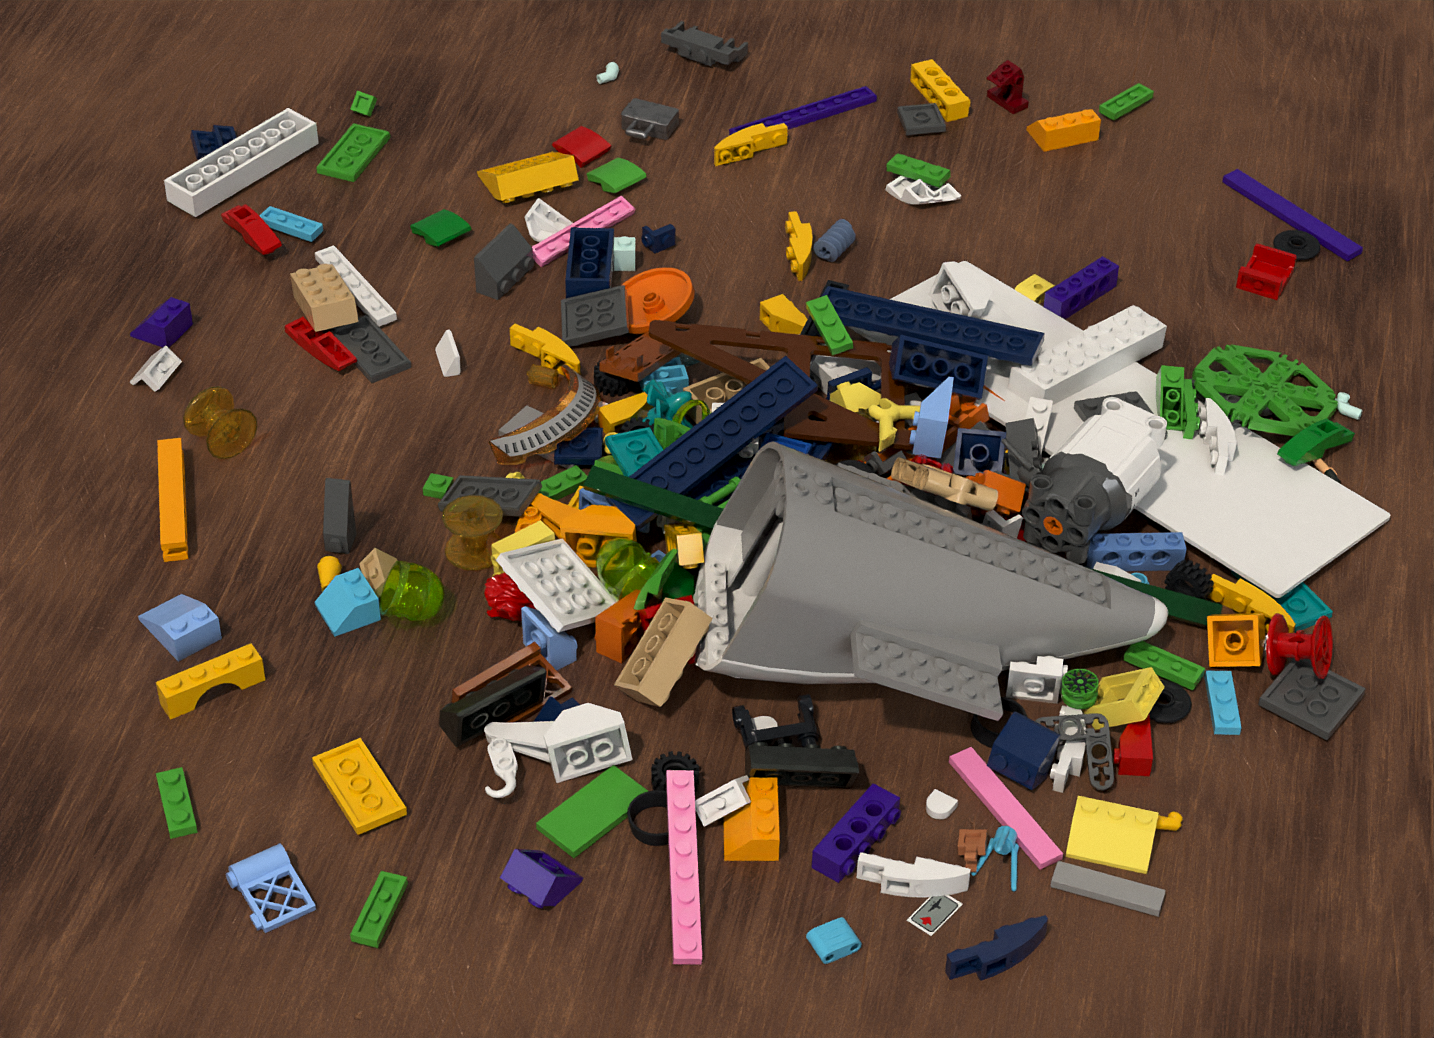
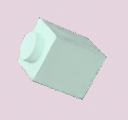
(624, 253)

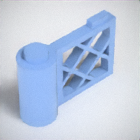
(257, 873)

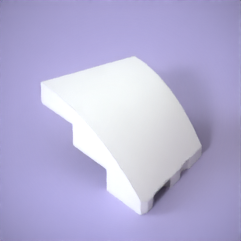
(918, 192)

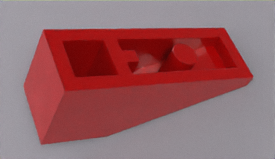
(1134, 750)

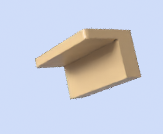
(376, 568)

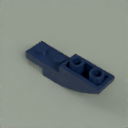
(993, 957)

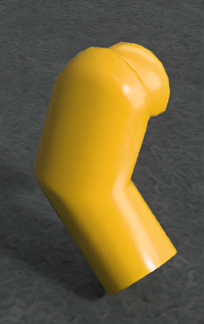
(1170, 823)

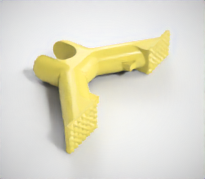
(887, 416)

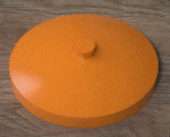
(657, 295)

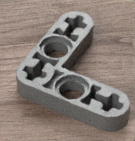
(1091, 740)

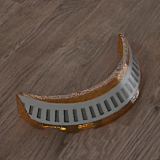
(558, 424)

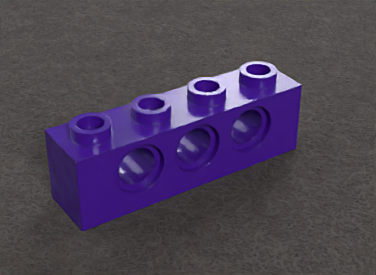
(1082, 288)
(856, 833)

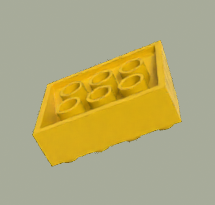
(529, 176)

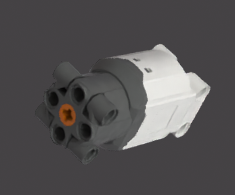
(1094, 479)

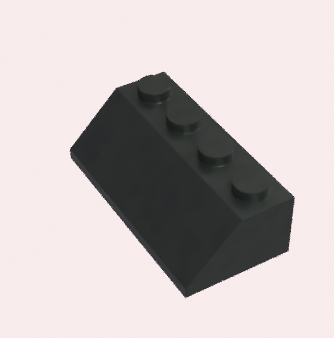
(494, 703)
(802, 766)

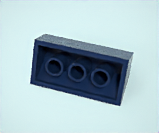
(932, 363)

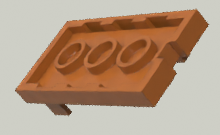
(637, 358)

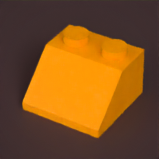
(1236, 639)

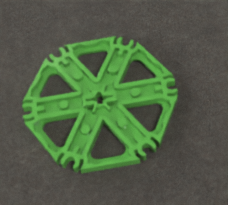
(1263, 389)

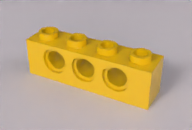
(940, 89)
(687, 542)

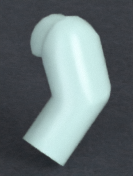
(611, 73)
(1345, 408)

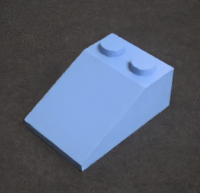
(932, 421)
(182, 625)

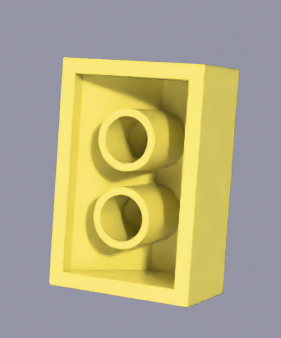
(1112, 834)

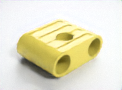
(1034, 288)

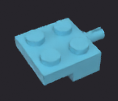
(671, 374)

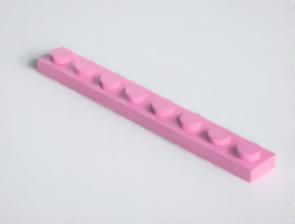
(683, 868)

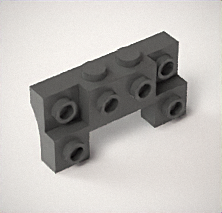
(702, 46)

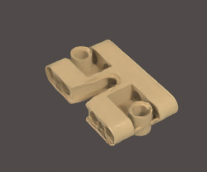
(944, 484)

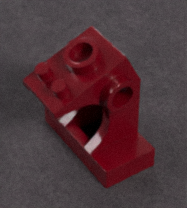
(1009, 83)

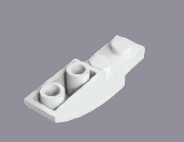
(1218, 434)
(1069, 752)
(922, 879)

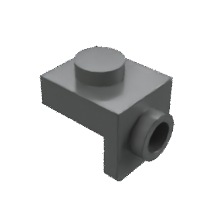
(879, 467)

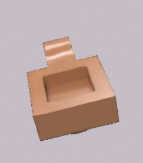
(970, 844)

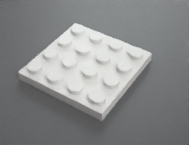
(557, 583)

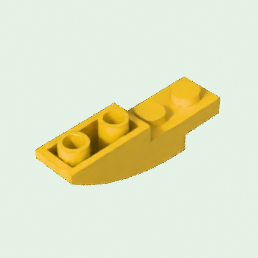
(749, 140)
(799, 245)
(545, 346)
(1247, 599)

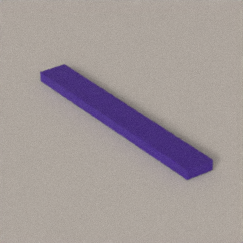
(816, 110)
(1292, 214)

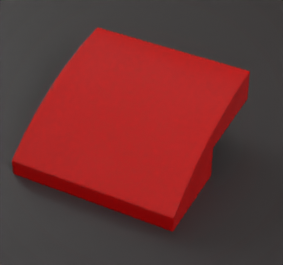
(583, 145)

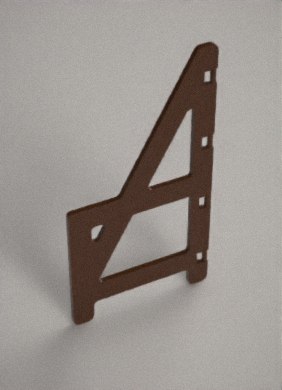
(839, 423)

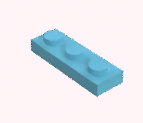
(292, 224)
(1222, 702)

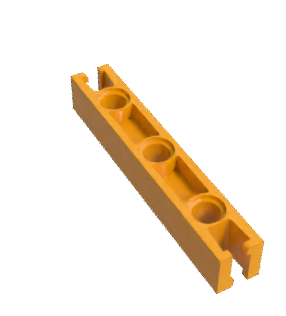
(172, 500)

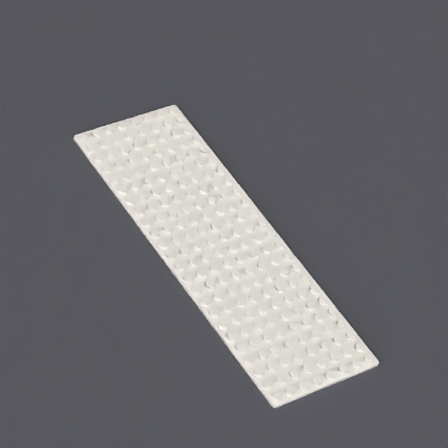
(1256, 519)

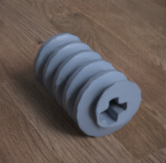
(835, 241)

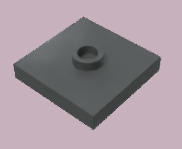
(921, 119)

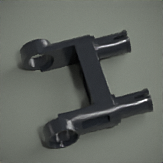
(797, 734)

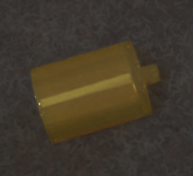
(542, 376)

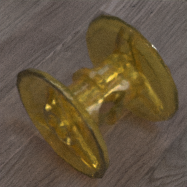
(214, 416)
(473, 526)

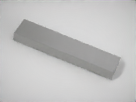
(1108, 888)

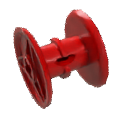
(1299, 645)

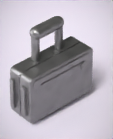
(650, 119)

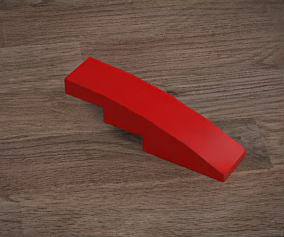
(320, 344)

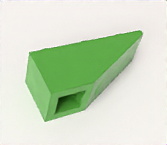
(1170, 396)

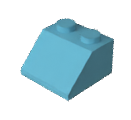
(348, 603)

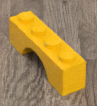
(182, 690)

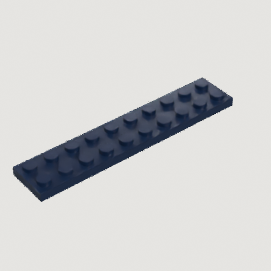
(936, 326)
(722, 434)

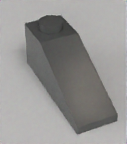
(339, 517)

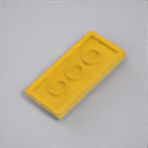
(359, 786)

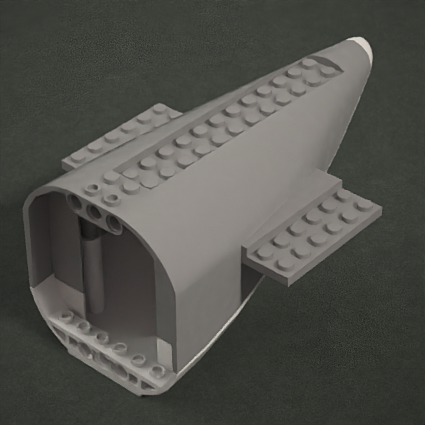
(887, 585)

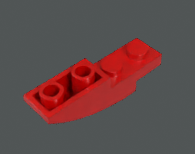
(253, 229)

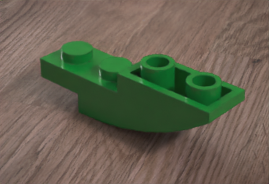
(1313, 441)

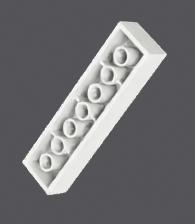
(241, 162)
(1089, 356)

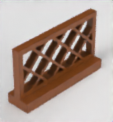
(529, 655)

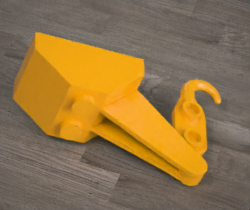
(581, 529)

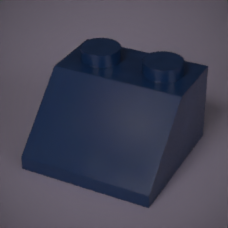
(979, 452)
(1024, 751)

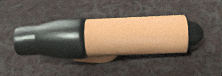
(1323, 468)

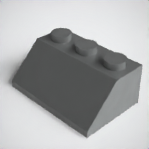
(502, 263)

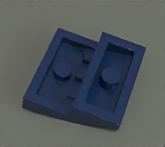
(207, 142)

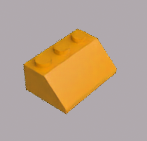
(1065, 130)
(754, 829)

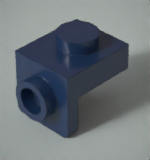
(658, 239)

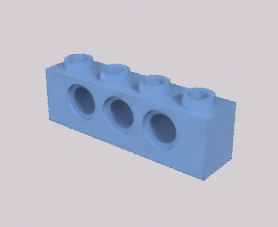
(1137, 551)

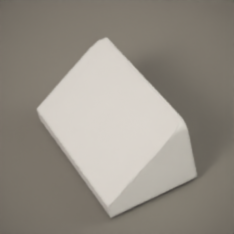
(448, 355)

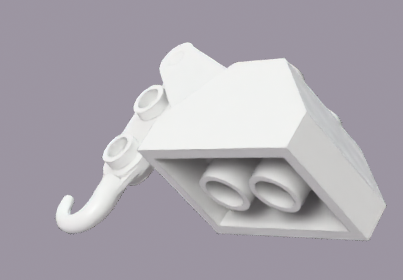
(968, 294)
(574, 744)

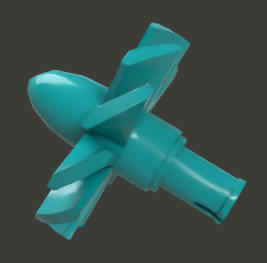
(664, 402)

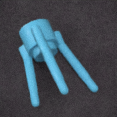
(1003, 843)

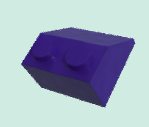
(165, 323)
(539, 877)

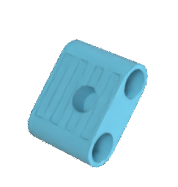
(833, 940)

